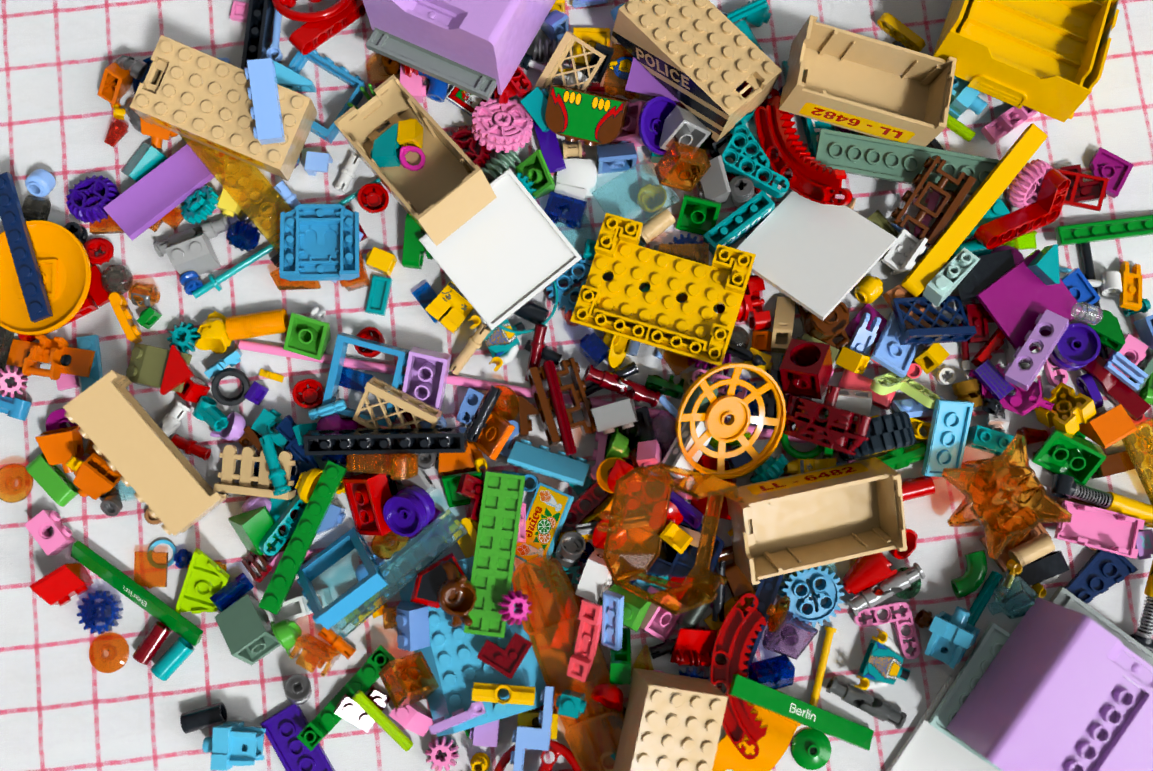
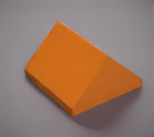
(1108, 426)

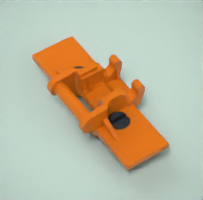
(50, 351)

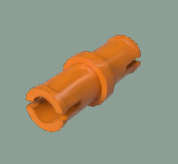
(337, 642)

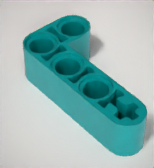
(741, 127)
(756, 168)

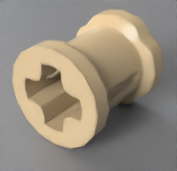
(572, 150)

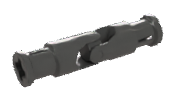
(868, 703)

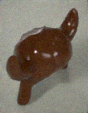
(456, 596)

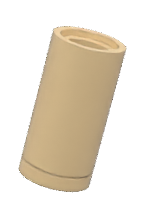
(656, 226)
(1032, 549)

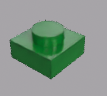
(148, 317)

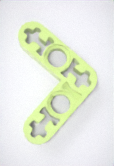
(891, 382)

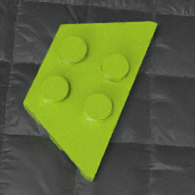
(201, 582)

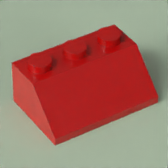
(367, 498)

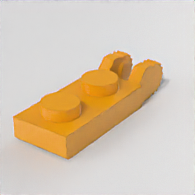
(1132, 287)
(125, 317)

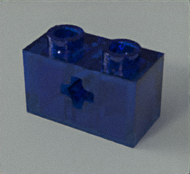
(558, 203)
(593, 349)
(773, 672)

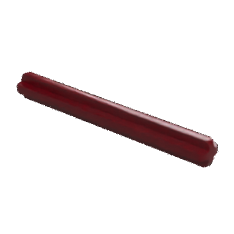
(559, 407)

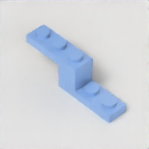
(534, 737)

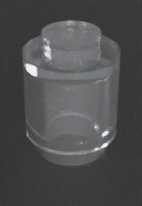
(1087, 313)

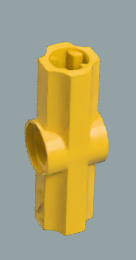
(517, 694)

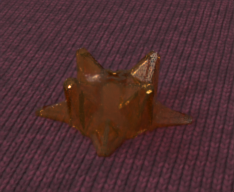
(1003, 497)

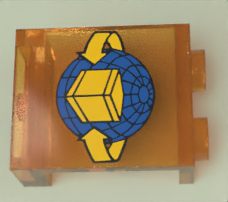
(618, 73)

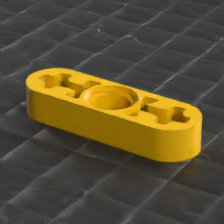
(900, 32)

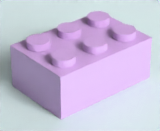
(427, 376)

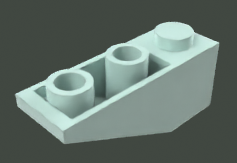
(950, 276)

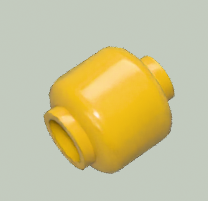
(868, 289)

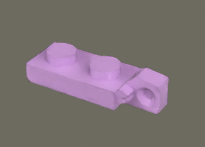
(459, 716)

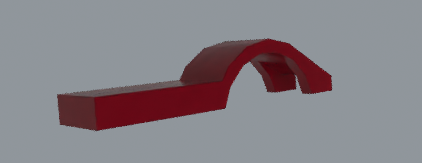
(1116, 389)

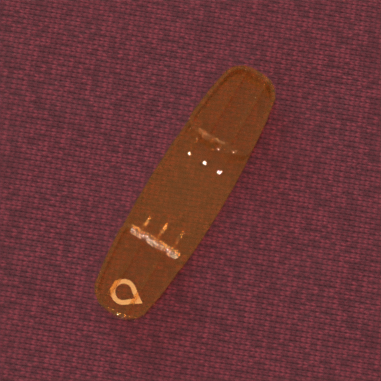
(554, 633)

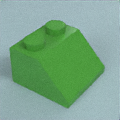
(634, 607)

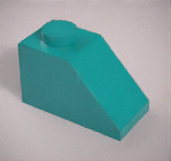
(536, 106)
(386, 148)

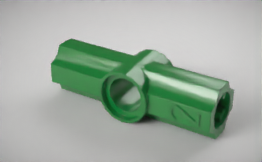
(905, 456)

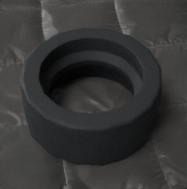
(230, 372)

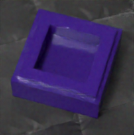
(256, 393)

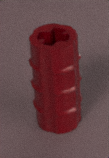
(151, 643)

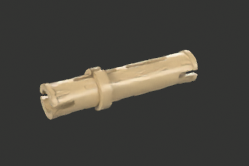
(473, 343)

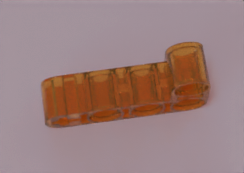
(397, 465)

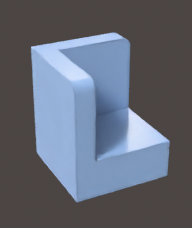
(317, 162)

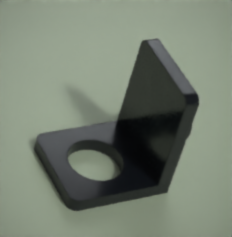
(713, 149)

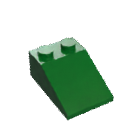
(1070, 456)

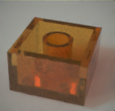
(682, 166)
(408, 679)

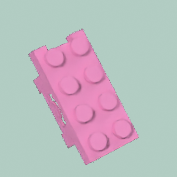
(1100, 529)

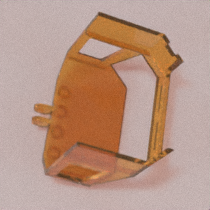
(640, 517)

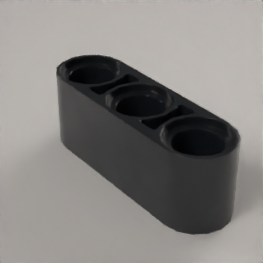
(1044, 568)

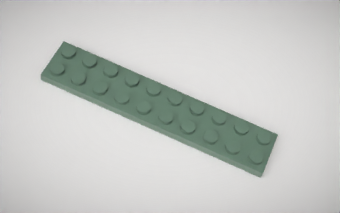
(895, 160)

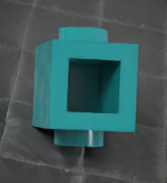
(571, 703)

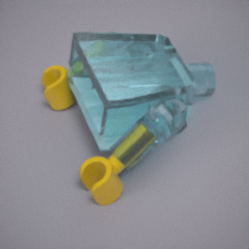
(1014, 594)

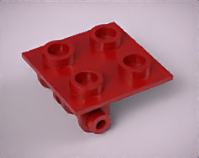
(693, 647)

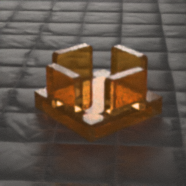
(314, 654)

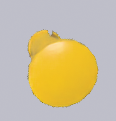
(480, 762)

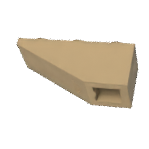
(783, 324)

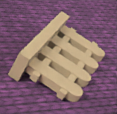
(246, 475)

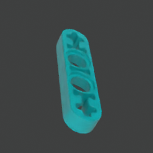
(284, 519)

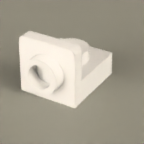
(999, 422)

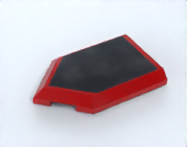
(430, 580)

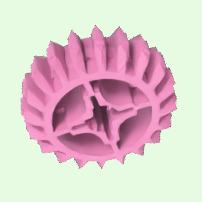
(1027, 183)

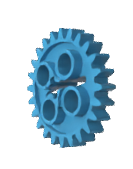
(570, 278)
(828, 588)

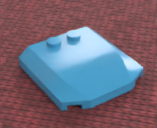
(319, 243)

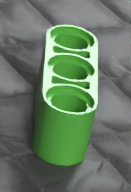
(52, 480)

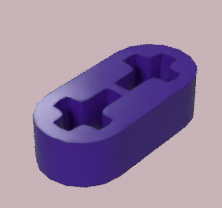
(1089, 388)

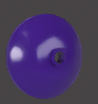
(652, 122)

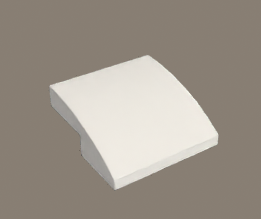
(579, 174)

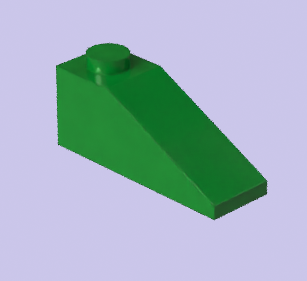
(621, 661)

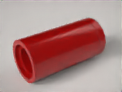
(917, 487)

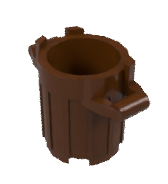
(829, 328)

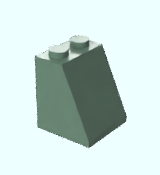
(247, 630)

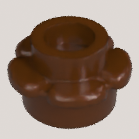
(923, 618)

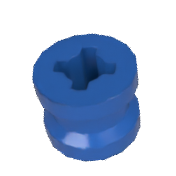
(190, 281)

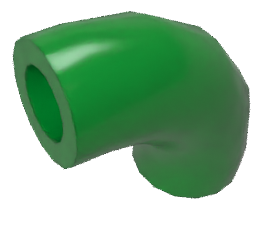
(974, 574)

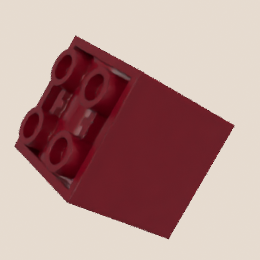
(806, 368)

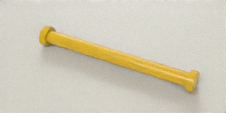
(822, 665)

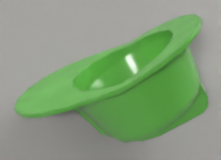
(617, 445)
(286, 633)

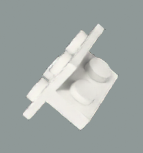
(904, 252)

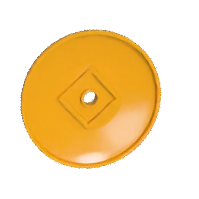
(64, 273)

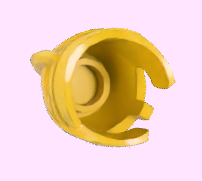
(213, 334)

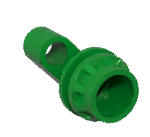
(413, 249)

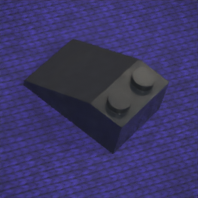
(984, 273)

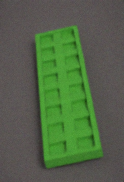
(495, 551)

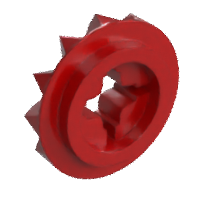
(94, 245)

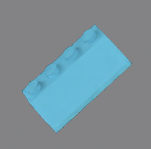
(549, 464)

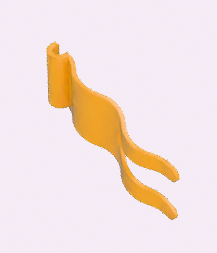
(771, 746)

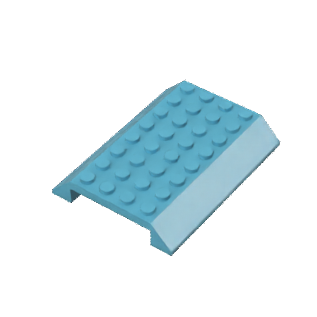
(456, 666)

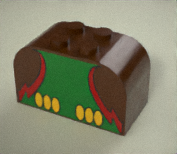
(585, 115)

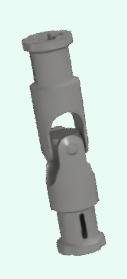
(210, 228)
(892, 585)

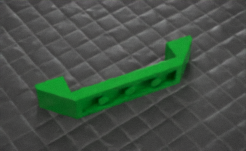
(362, 680)

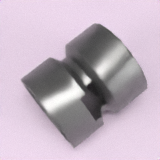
(570, 549)
(298, 689)

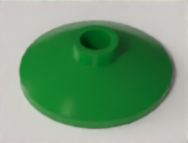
(801, 749)

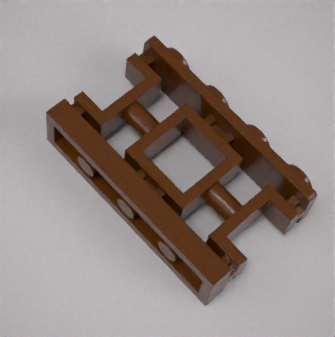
(944, 209)
(577, 394)

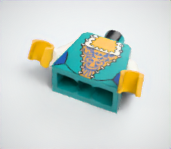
(500, 343)
(881, 664)

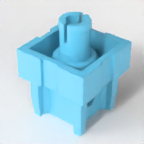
(963, 98)
(953, 634)
(234, 745)

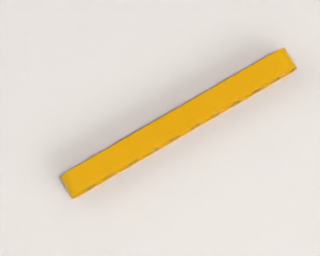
(974, 209)

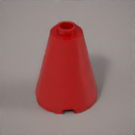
(867, 572)

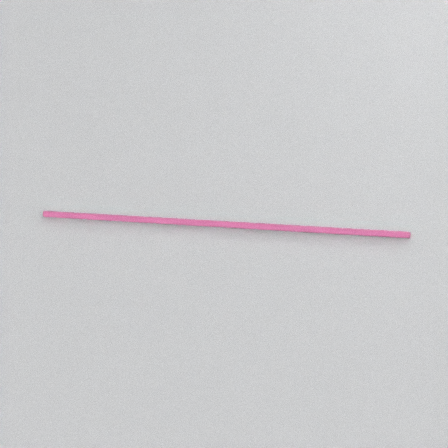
(451, 379)

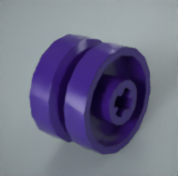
(1076, 347)
(409, 511)

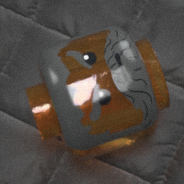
(144, 294)

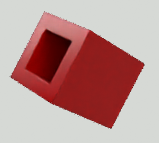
(194, 389)

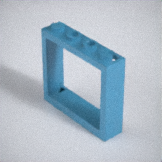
(341, 73)
(337, 367)
(355, 595)

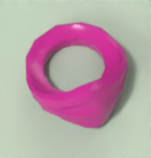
(404, 150)

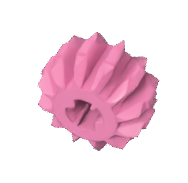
(16, 376)
(444, 747)

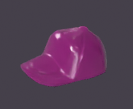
(335, 422)

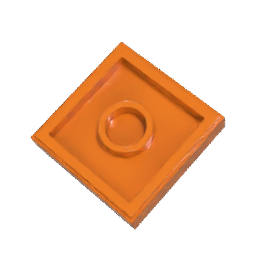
(494, 435)

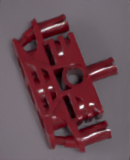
(837, 418)

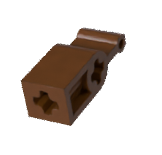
(1114, 464)
(737, 580)

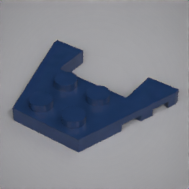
(303, 461)
(685, 562)

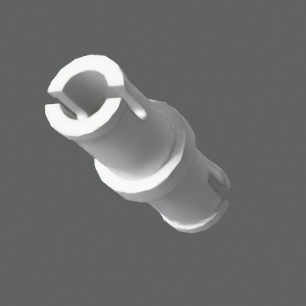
(348, 173)

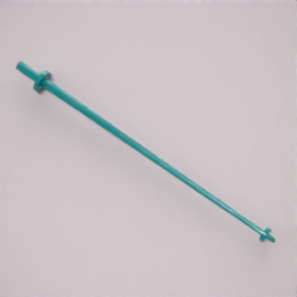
(215, 281)

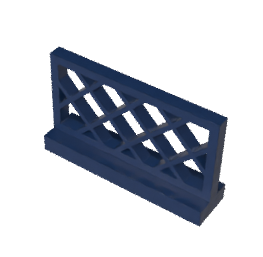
(935, 333)

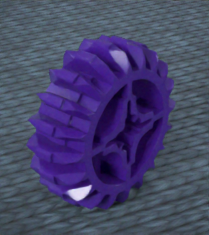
(90, 197)

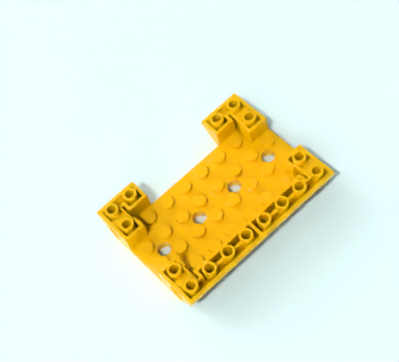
(656, 315)

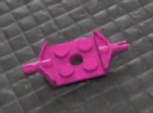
(1023, 400)

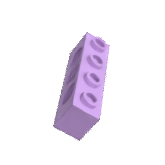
(1024, 377)

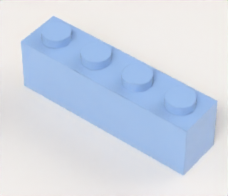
(266, 101)

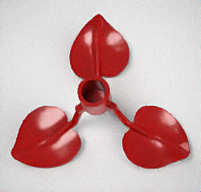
(620, 469)

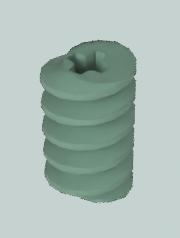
(500, 164)

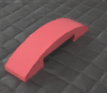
(587, 641)

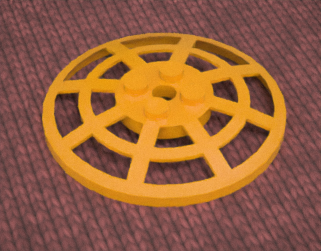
(738, 423)

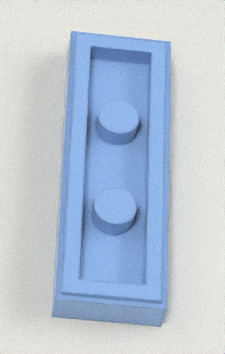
(612, 620)

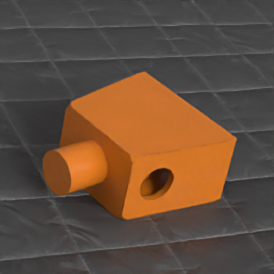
(60, 445)

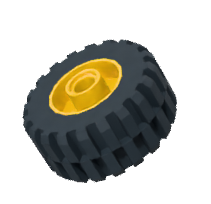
(884, 434)

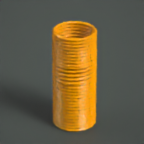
(263, 324)

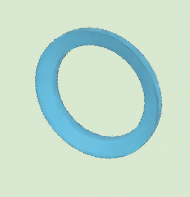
(166, 542)

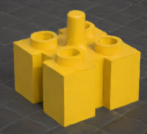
(1067, 411)

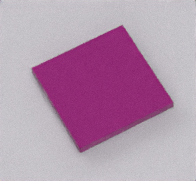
(1020, 297)

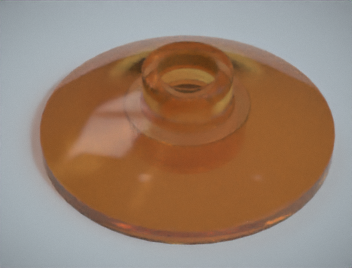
(510, 410)
(8, 476)
(382, 546)
(777, 613)
(117, 649)

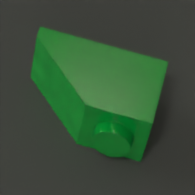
(1110, 331)

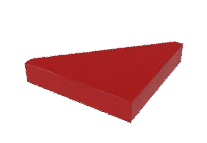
(176, 371)

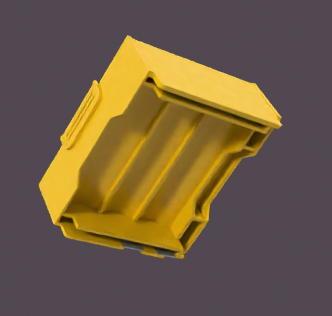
(1030, 49)

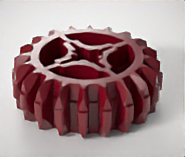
(470, 144)

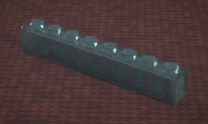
(405, 566)

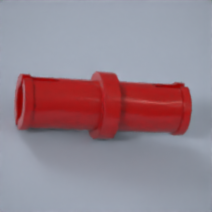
(191, 447)

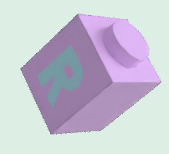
(1144, 544)

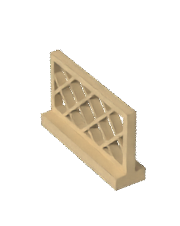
(558, 57)
(399, 400)

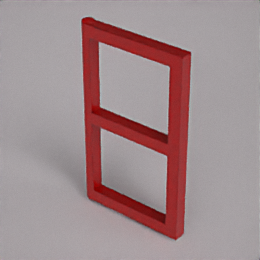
(1080, 175)

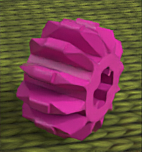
(508, 607)

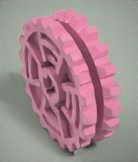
(501, 125)

